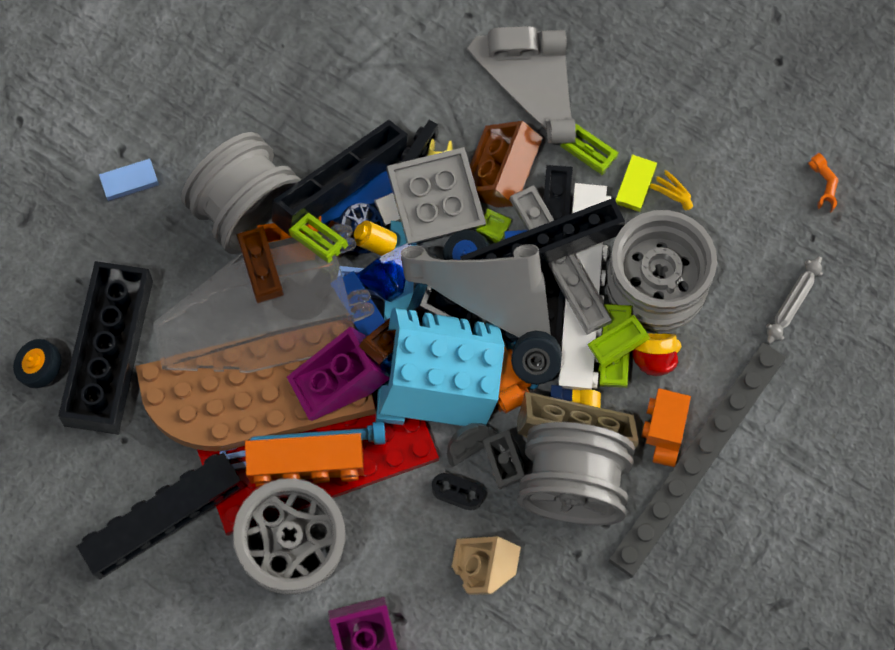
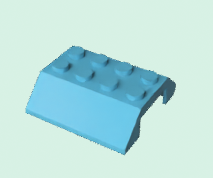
(442, 369)

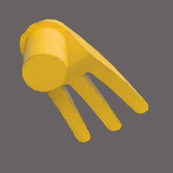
(676, 193)

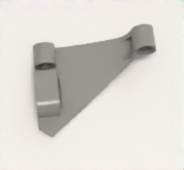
(532, 72)
(498, 290)

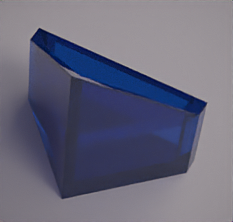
(385, 275)

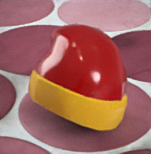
(658, 354)

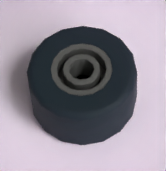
(538, 347)

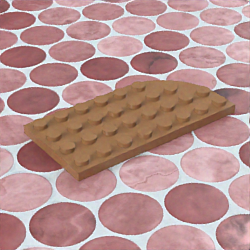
(230, 407)

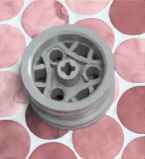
(292, 522)

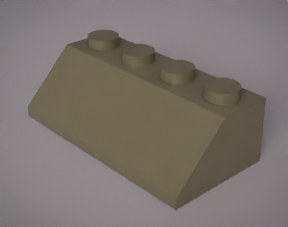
(544, 409)

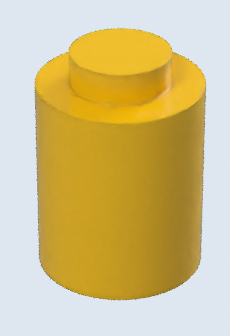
(375, 238)

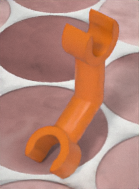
(819, 165)

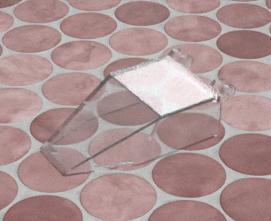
(227, 329)

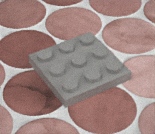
(435, 196)

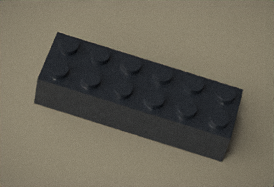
(106, 348)

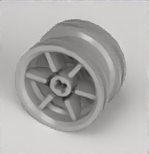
(236, 188)
(683, 239)
(576, 473)

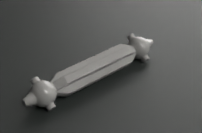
(794, 300)

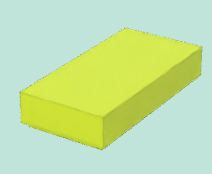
(636, 183)

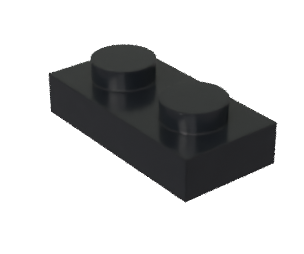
(422, 142)

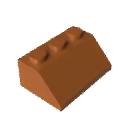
(503, 161)

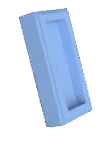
(128, 179)

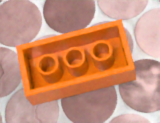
(305, 458)

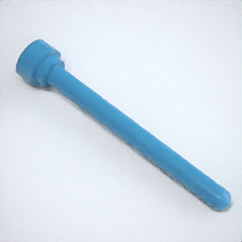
(373, 433)

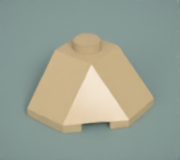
(485, 563)

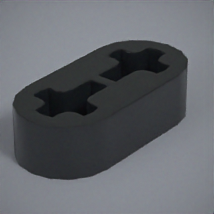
(460, 485)

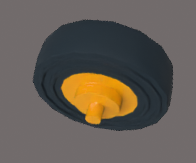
(37, 363)

